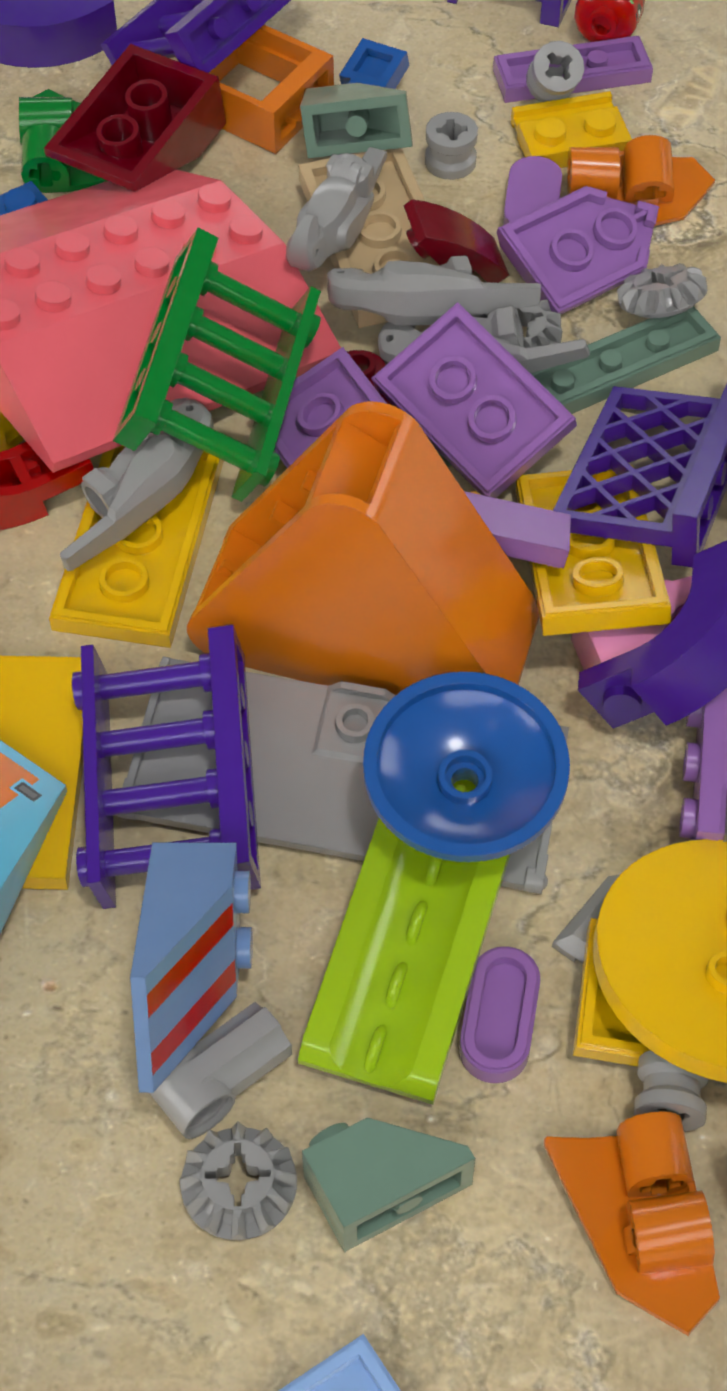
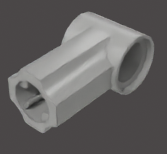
(220, 1068)

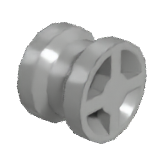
(547, 82)
(451, 145)
(670, 1090)

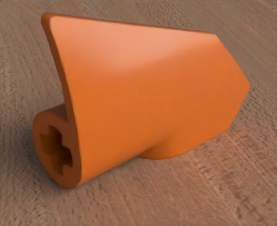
(641, 173)
(644, 1215)

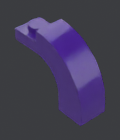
(53, 31)
(676, 668)

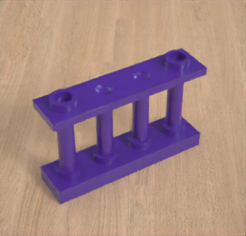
(192, 30)
(223, 729)

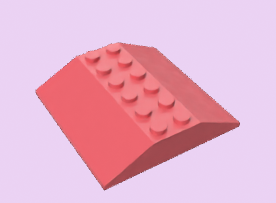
(85, 291)

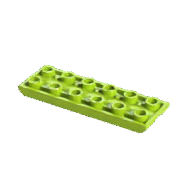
(402, 967)

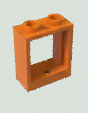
(286, 60)

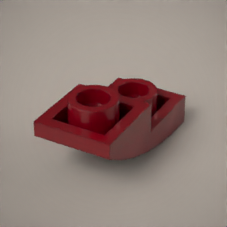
(447, 233)

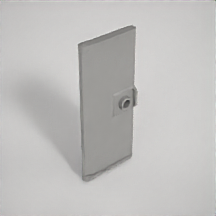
(304, 769)

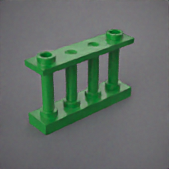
(166, 365)

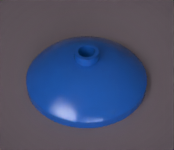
(475, 732)

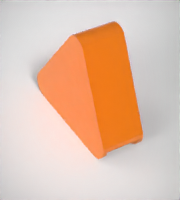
(368, 567)

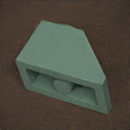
(354, 118)
(381, 1175)

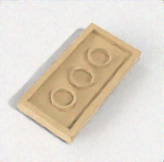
(386, 224)

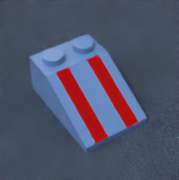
(186, 951)

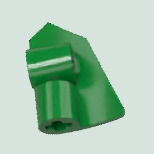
(38, 122)

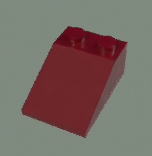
(141, 120)

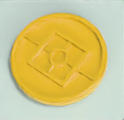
(666, 954)

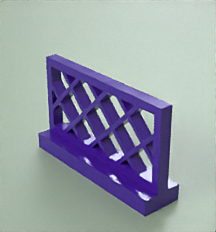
(699, 473)

